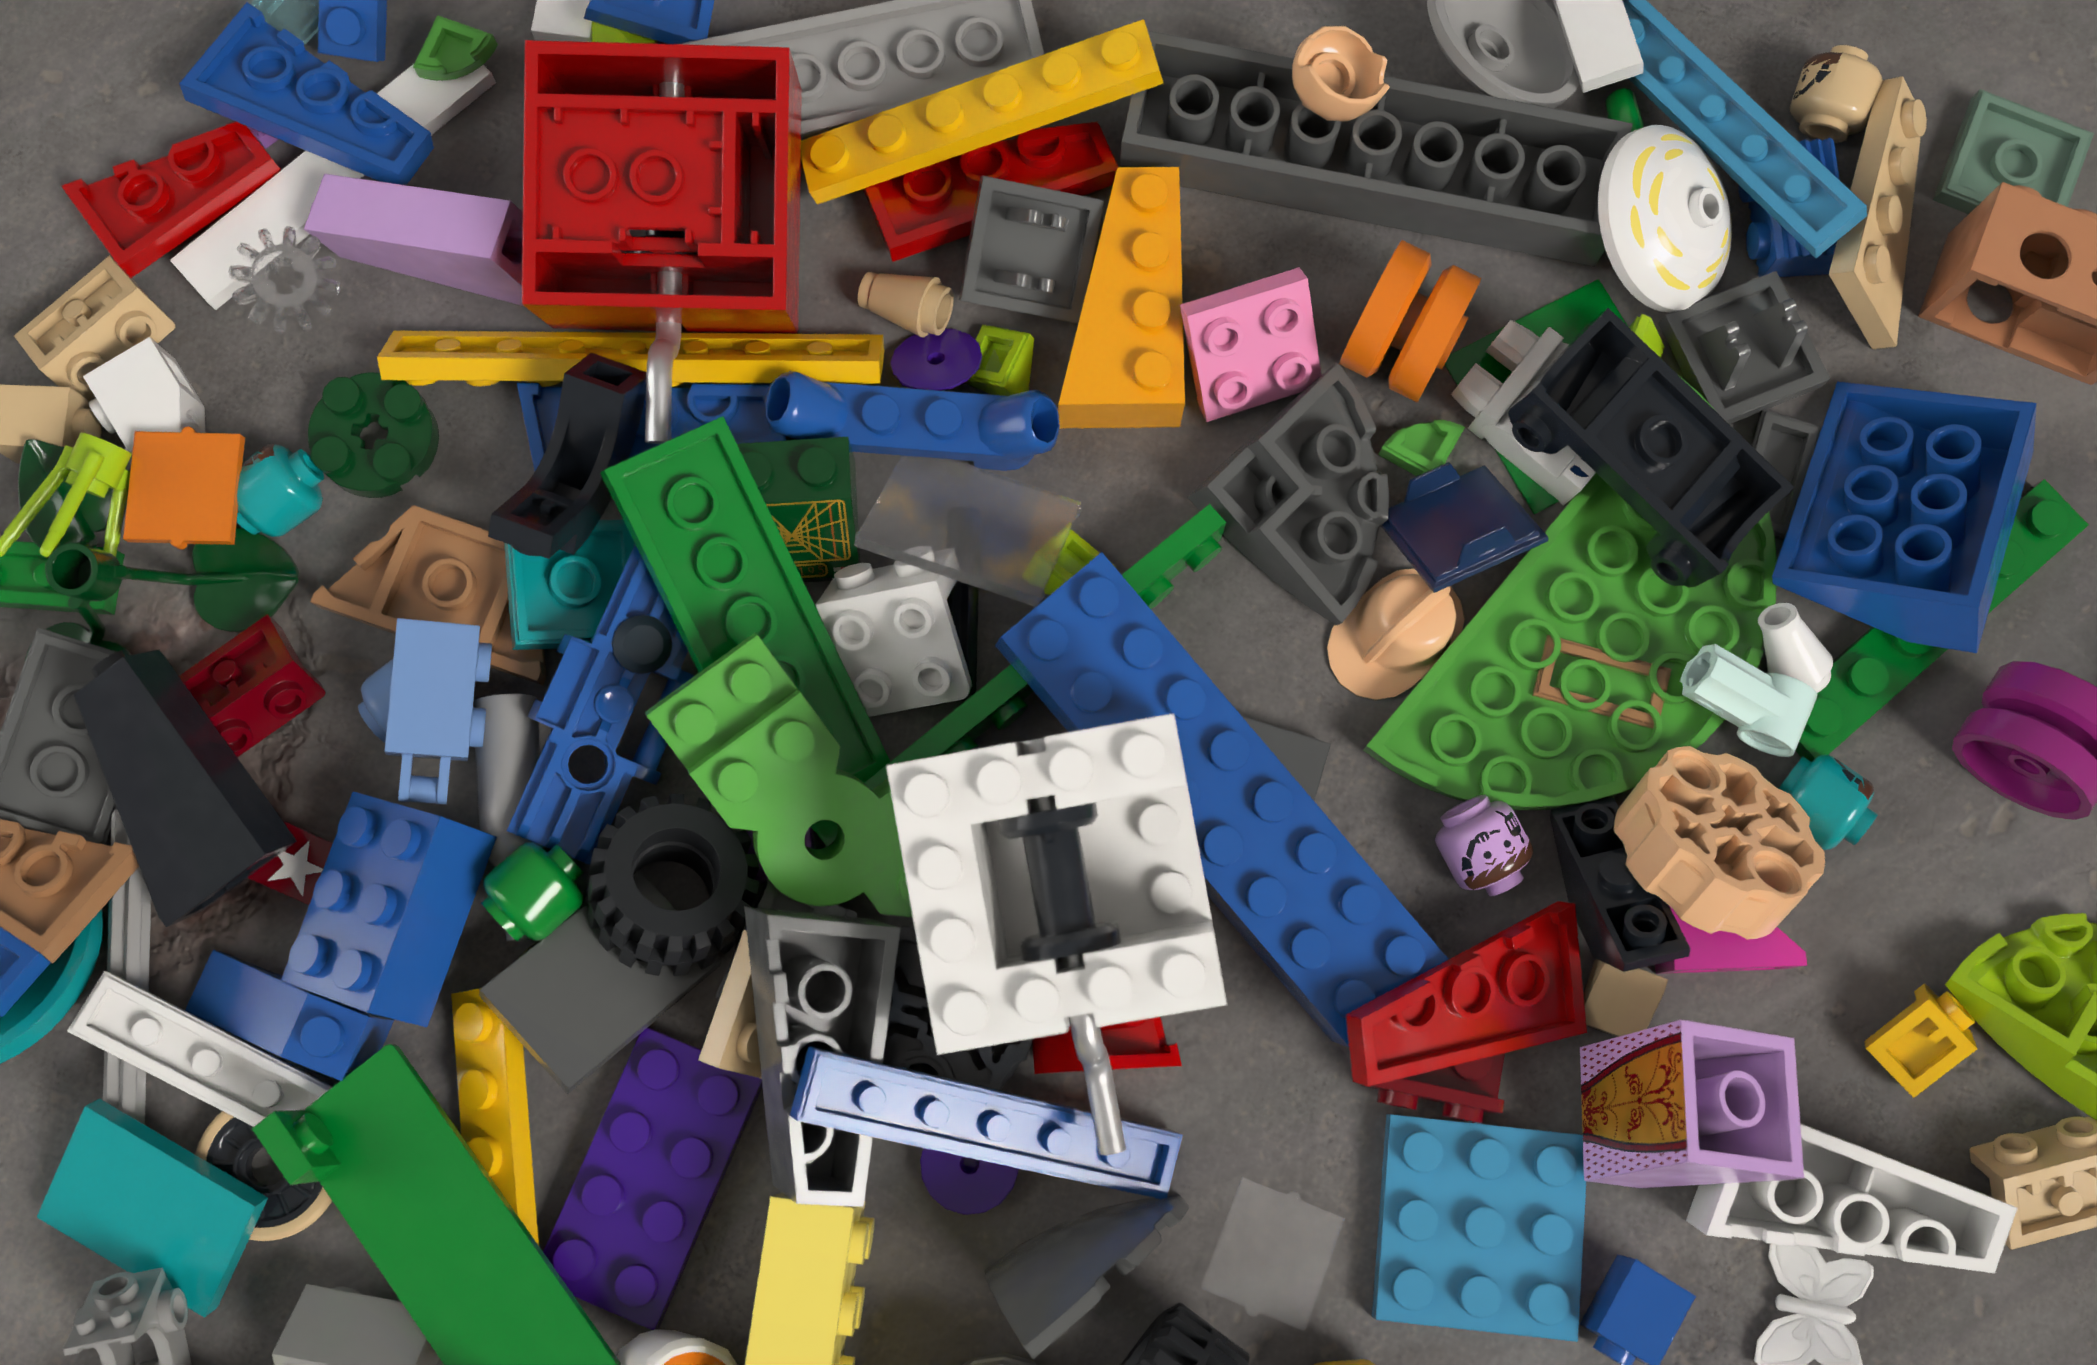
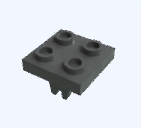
(1030, 249)
(1745, 348)

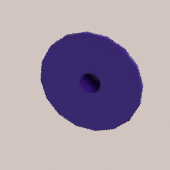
(936, 360)
(965, 1182)

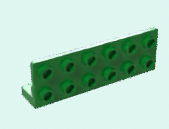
(433, 1220)

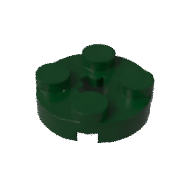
(351, 406)

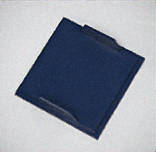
(1459, 525)

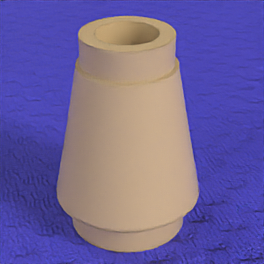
(908, 301)

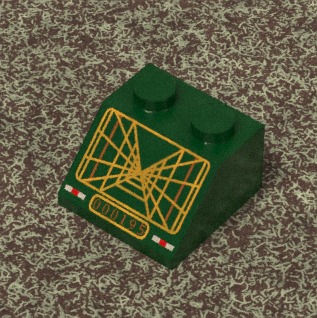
(811, 500)

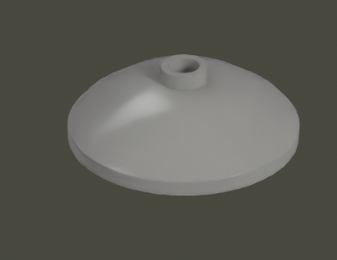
(1506, 48)

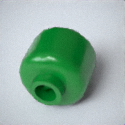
(533, 891)

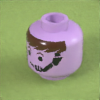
(1484, 845)

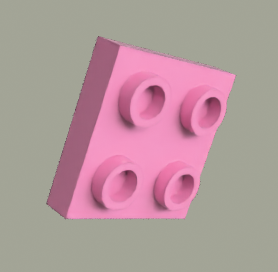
(1252, 344)

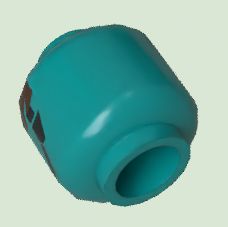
(277, 490)
(1832, 798)

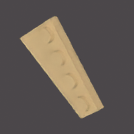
(1873, 254)

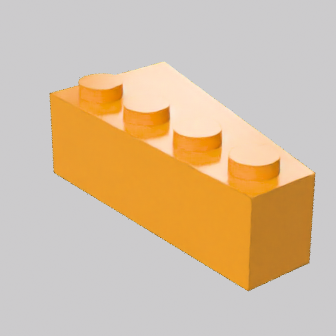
(1130, 328)

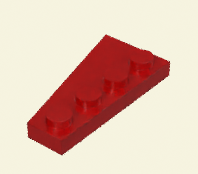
(940, 199)

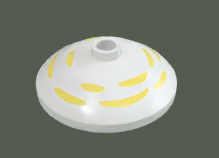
(1664, 218)

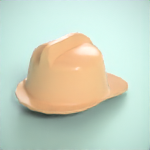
(1394, 635)

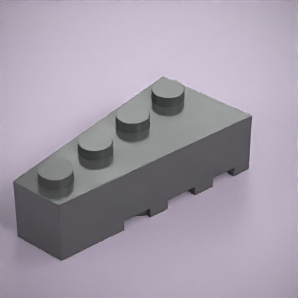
(824, 988)

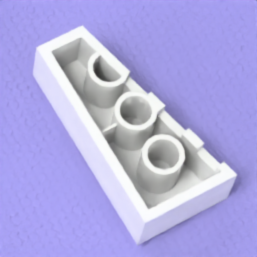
(1859, 1207)

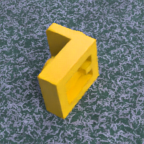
(1924, 1040)

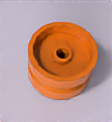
(1409, 321)

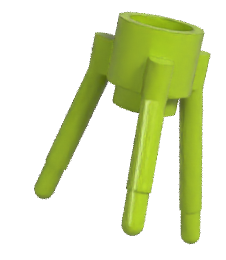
(92, 468)

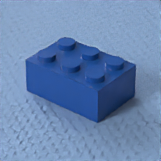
(389, 909)

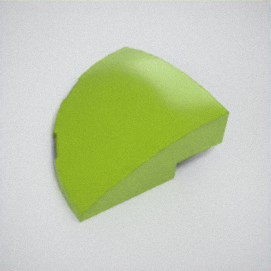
(2040, 1001)

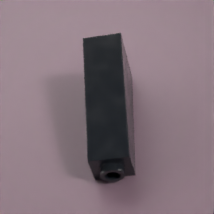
(177, 785)

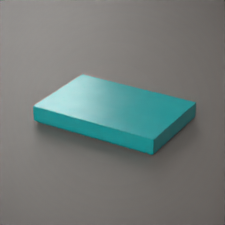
(151, 1205)

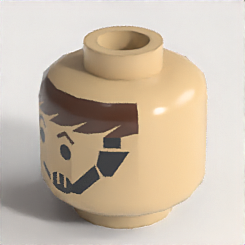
(1835, 93)

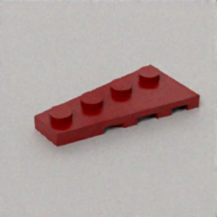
(1479, 1004)

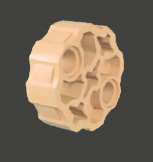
(1718, 843)

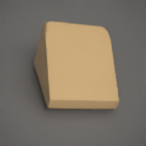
(1621, 1000)

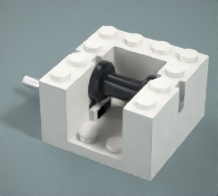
(1020, 862)

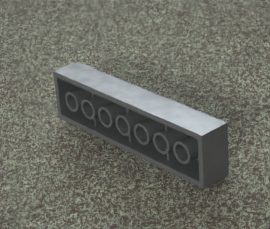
(1412, 163)

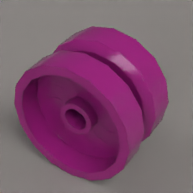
(2035, 739)

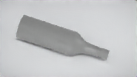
(504, 768)

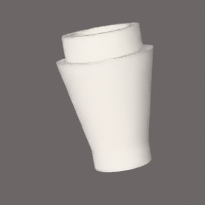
(1793, 647)

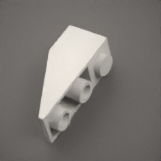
(144, 393)

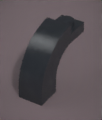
(591, 433)

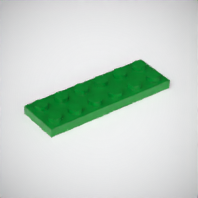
(733, 576)

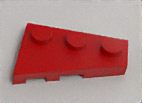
(164, 202)

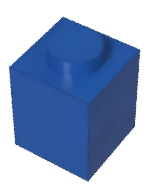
(1636, 1313)

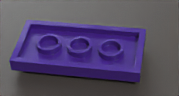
(650, 1178)

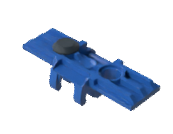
(591, 706)

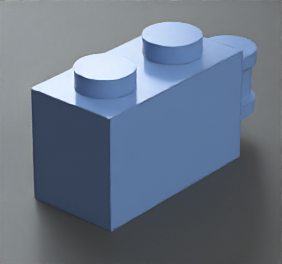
(433, 701)

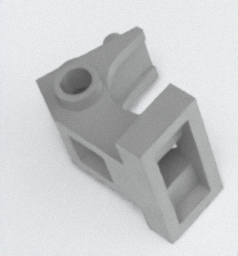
(125, 1309)

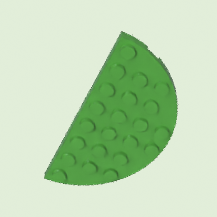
(1474, 715)

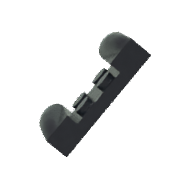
(1652, 446)

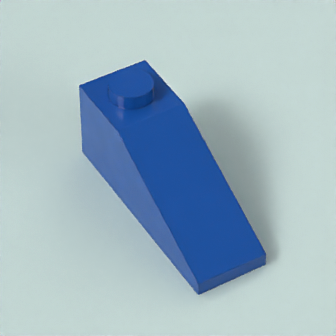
(286, 1017)

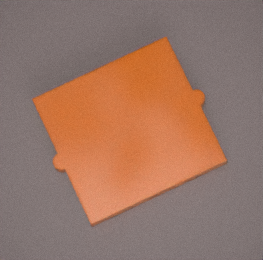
(184, 488)

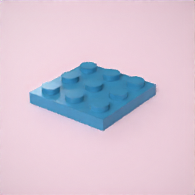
(1480, 1228)

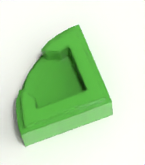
(453, 50)
(1422, 445)

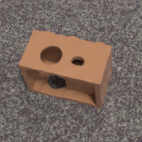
(2047, 265)

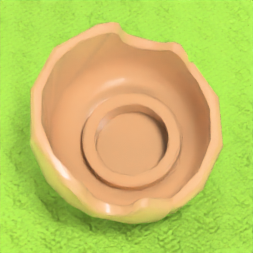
(1338, 74)

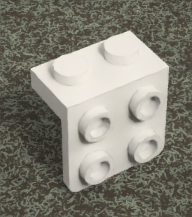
(895, 636)

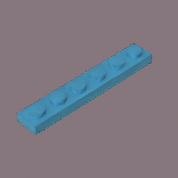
(1740, 135)

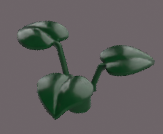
(232, 581)

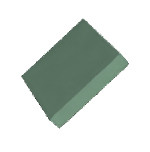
(2012, 146)

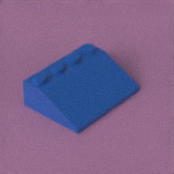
(1909, 510)

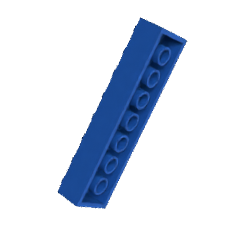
(1261, 838)

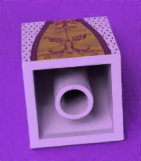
(1690, 1107)

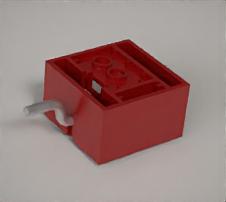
(669, 144)

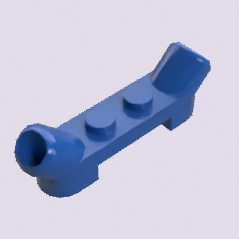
(974, 427)

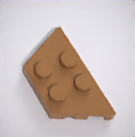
(435, 573)

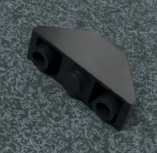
(1612, 909)

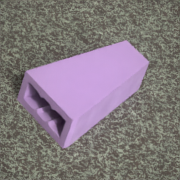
(423, 233)

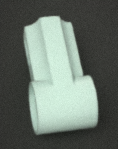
(1764, 706)

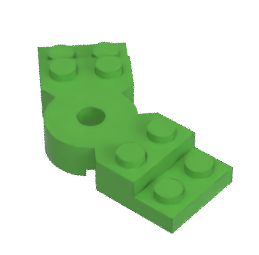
(775, 772)

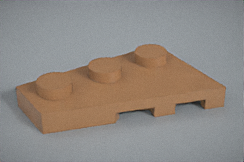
(56, 884)

